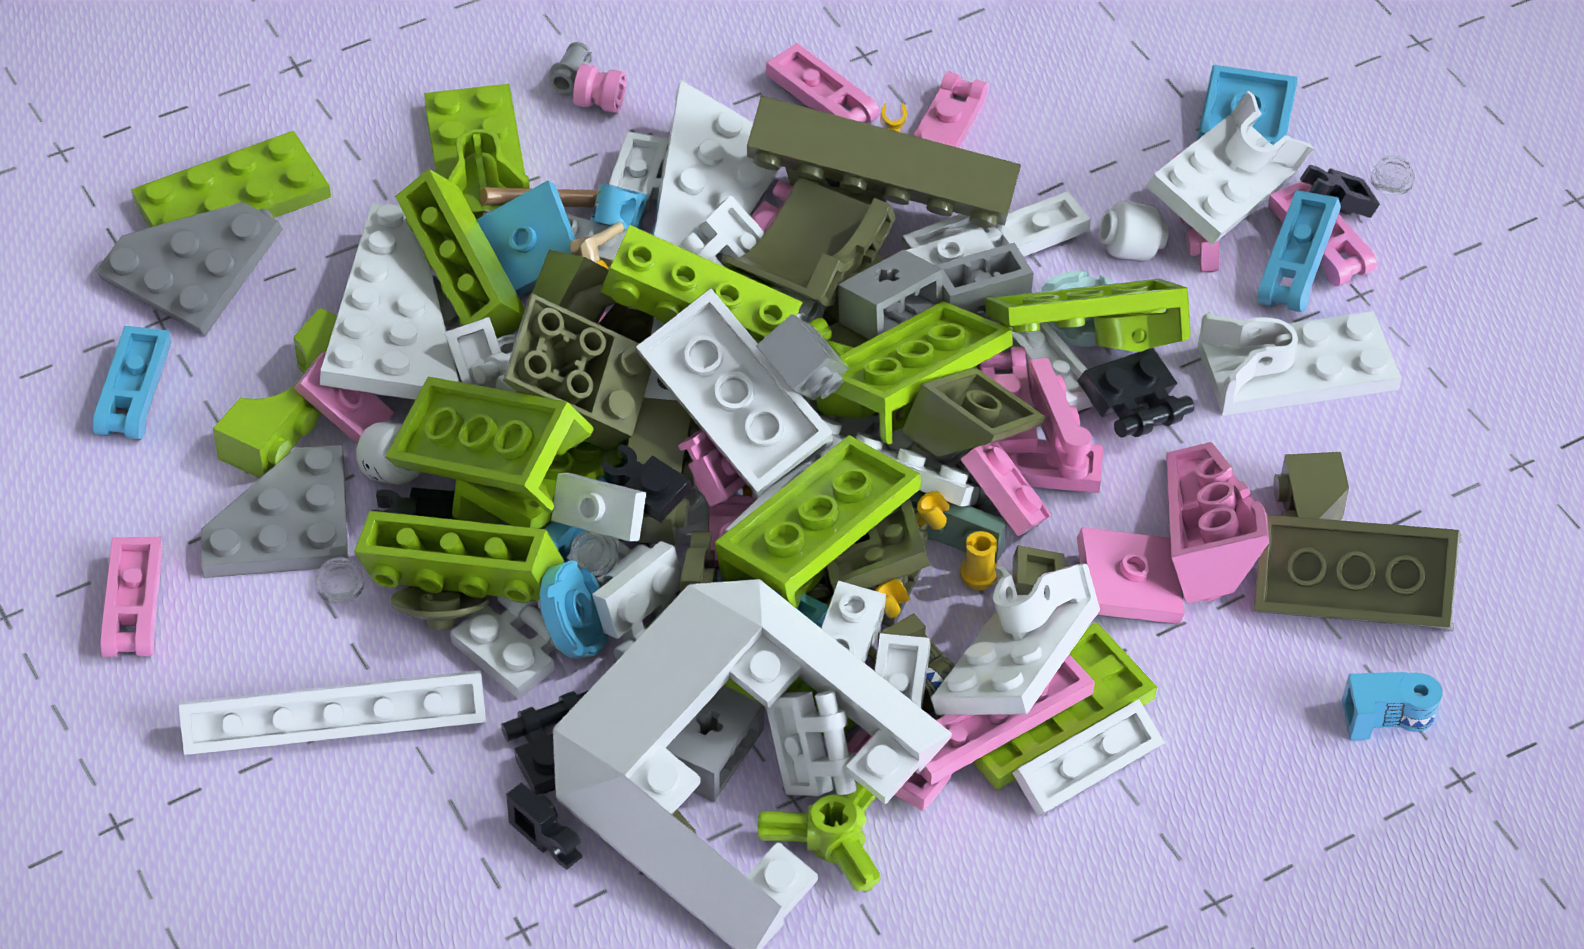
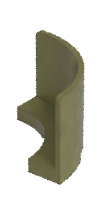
(817, 242)

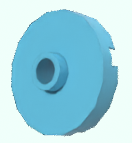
(571, 610)

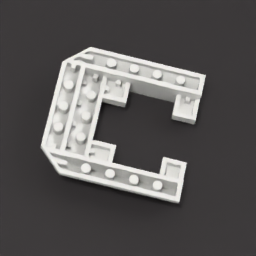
(628, 785)

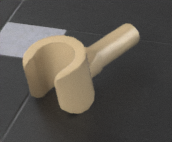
(588, 245)

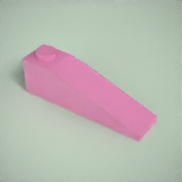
(1213, 523)

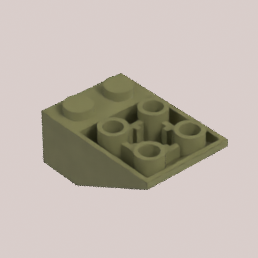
(582, 364)

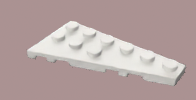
(705, 166)
(389, 315)

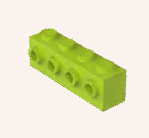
(460, 253)
(668, 279)
(456, 555)

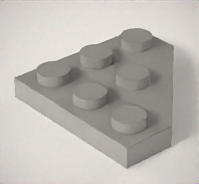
(192, 263)
(284, 520)

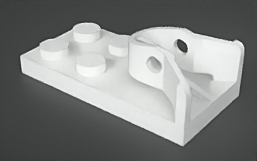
(1227, 173)
(1288, 364)
(734, 393)
(1020, 644)

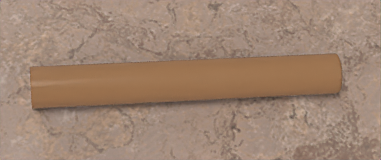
(569, 197)

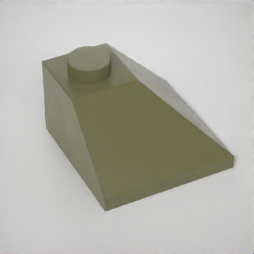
(966, 413)

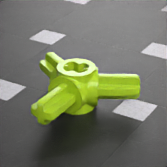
(831, 833)

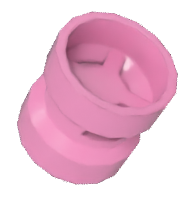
(602, 88)

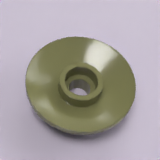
(436, 608)

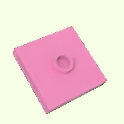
(1132, 575)

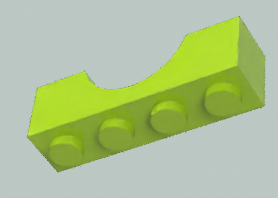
(264, 430)

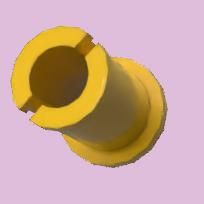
(978, 567)

